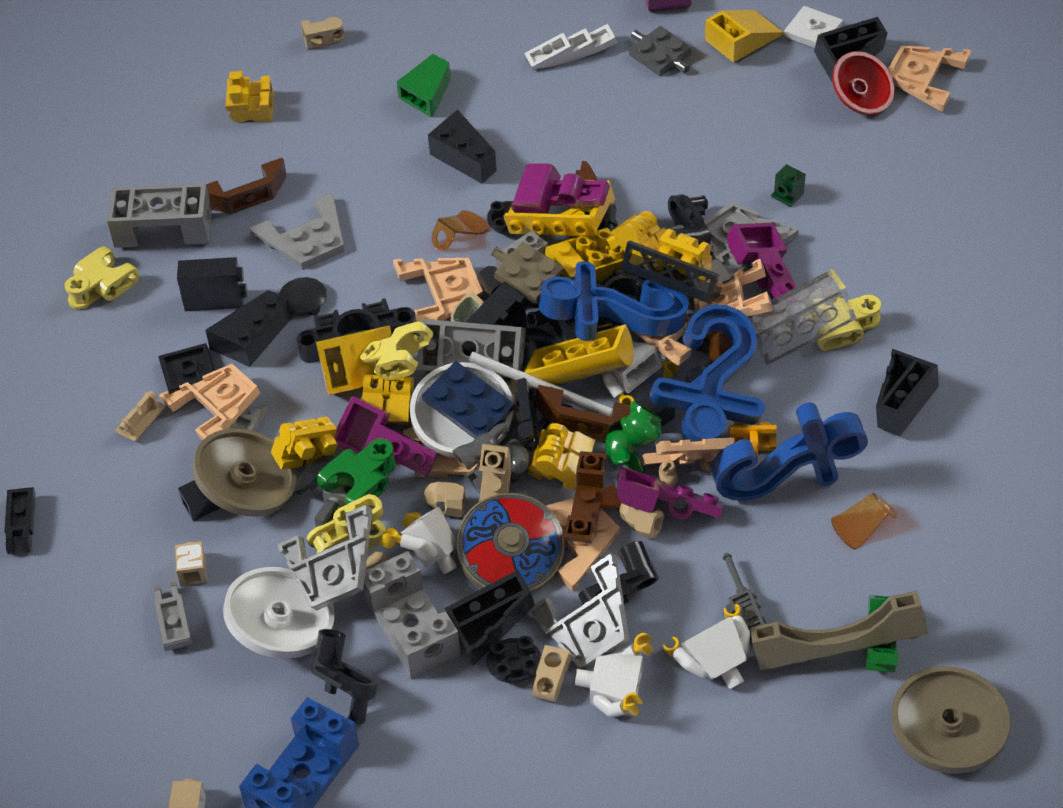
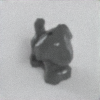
(469, 452)

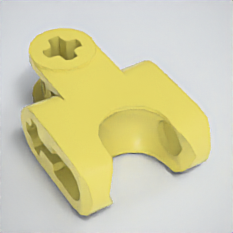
(97, 279)
(854, 331)
(394, 355)
(337, 529)

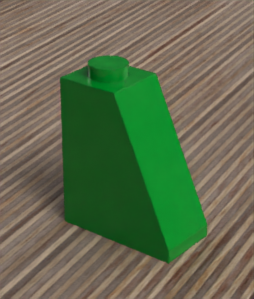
(425, 84)

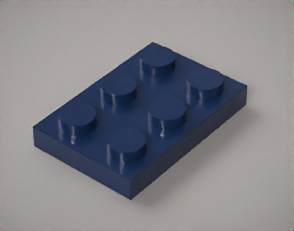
(467, 401)

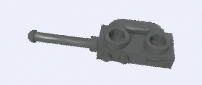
(744, 598)

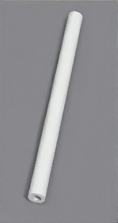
(534, 382)

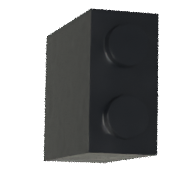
(211, 284)

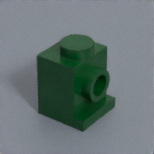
(788, 185)

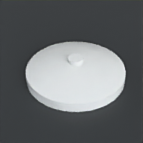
(435, 429)
(272, 615)

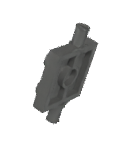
(660, 51)

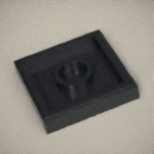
(186, 366)

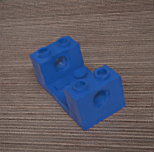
(320, 745)

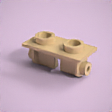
(140, 417)

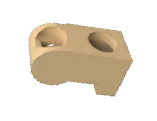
(322, 32)
(551, 673)

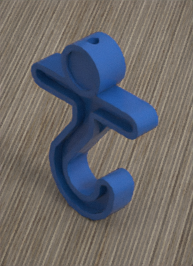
(658, 314)
(704, 397)
(820, 443)

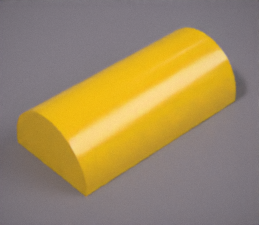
(581, 358)

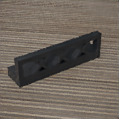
(667, 275)

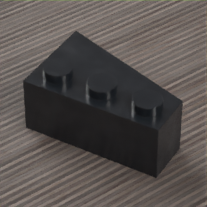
(864, 36)
(462, 148)
(502, 308)
(250, 328)
(905, 391)
(490, 613)

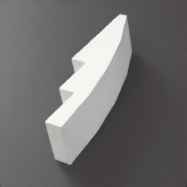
(565, 50)

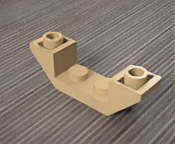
(496, 470)

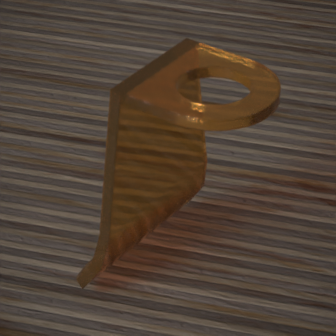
(464, 223)
(862, 520)

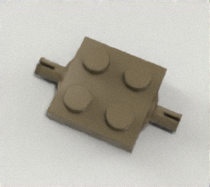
(525, 270)

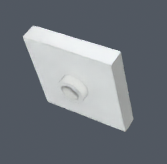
(809, 24)

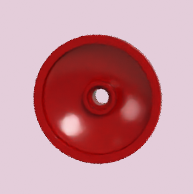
(863, 83)

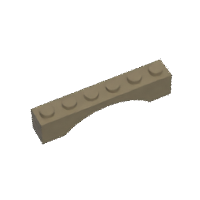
(894, 620)

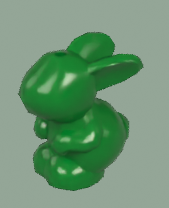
(639, 429)

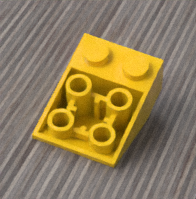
(739, 32)
(588, 249)
(342, 362)

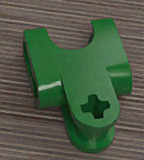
(361, 471)

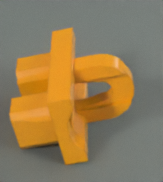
(761, 435)

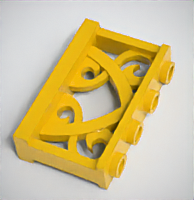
(568, 223)

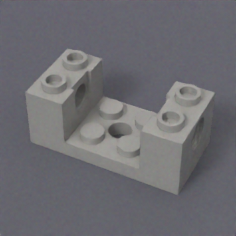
(182, 205)
(495, 342)
(397, 595)

